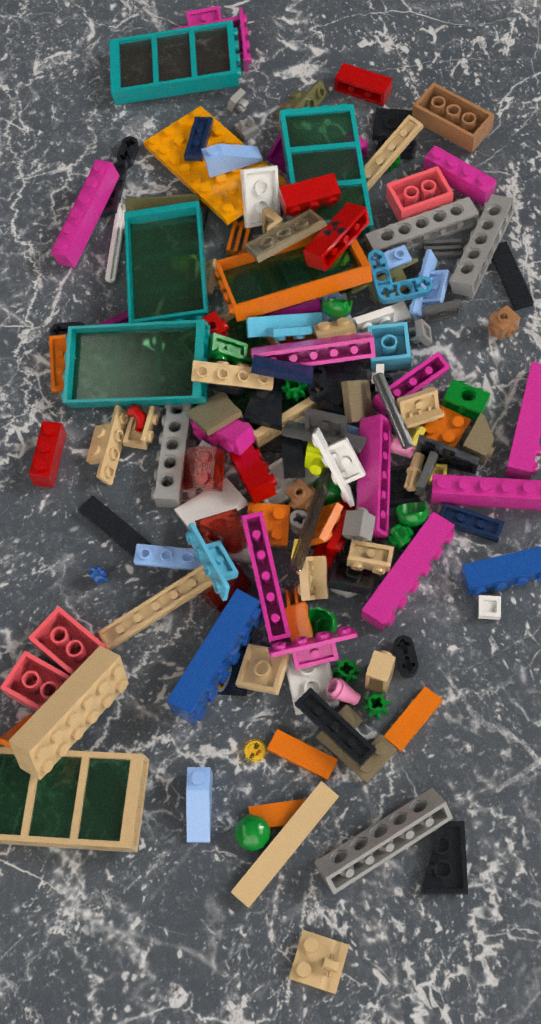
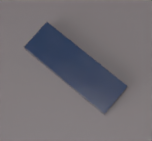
(198, 138)
(282, 369)
(473, 522)

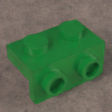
(228, 350)

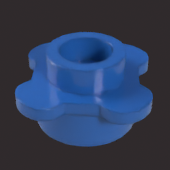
(98, 574)

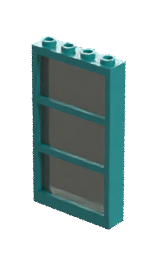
(174, 62)

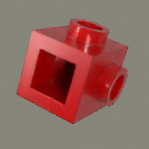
(216, 325)

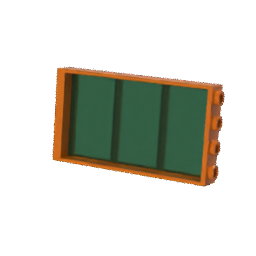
(286, 279)

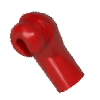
(140, 416)

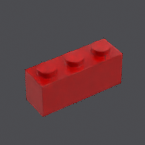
(363, 84)
(309, 194)
(47, 454)
(254, 474)

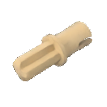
(414, 471)

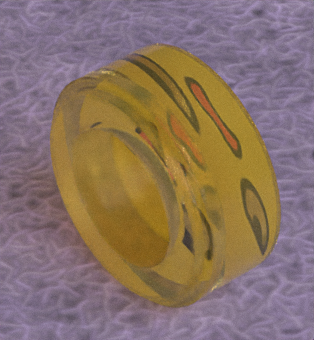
(254, 750)

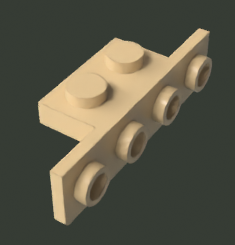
(230, 375)
(107, 445)

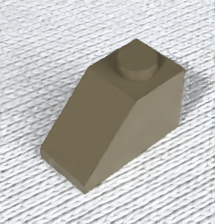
(480, 440)

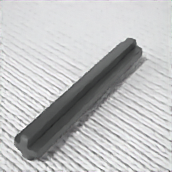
(392, 410)

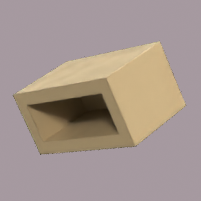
(380, 671)

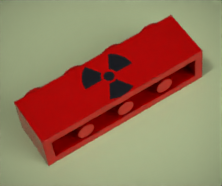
(336, 236)

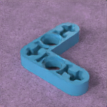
(389, 286)

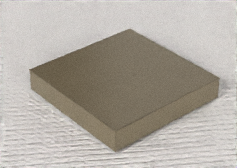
(357, 400)
(214, 414)

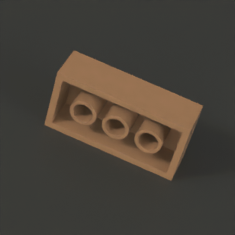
(453, 117)

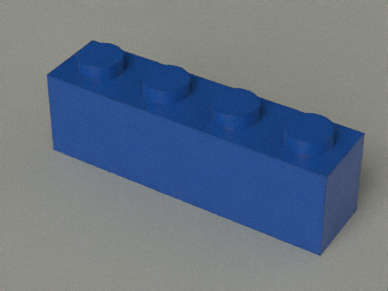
(502, 571)

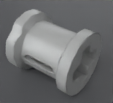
(297, 515)

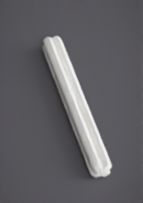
(116, 243)

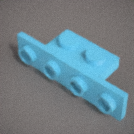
(283, 325)
(215, 561)

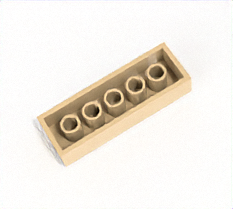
(69, 712)

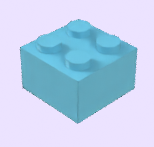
(391, 346)

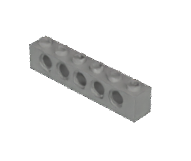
(425, 226)
(482, 245)
(172, 495)
(383, 840)

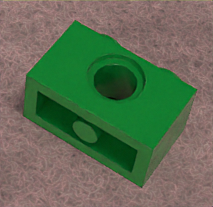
(455, 400)

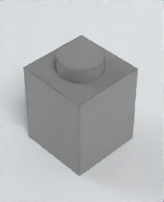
(358, 524)

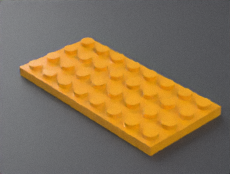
(219, 192)

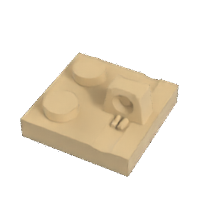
(260, 671)
(319, 962)

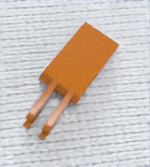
(297, 615)

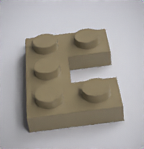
(383, 754)

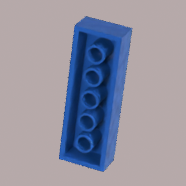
(215, 657)

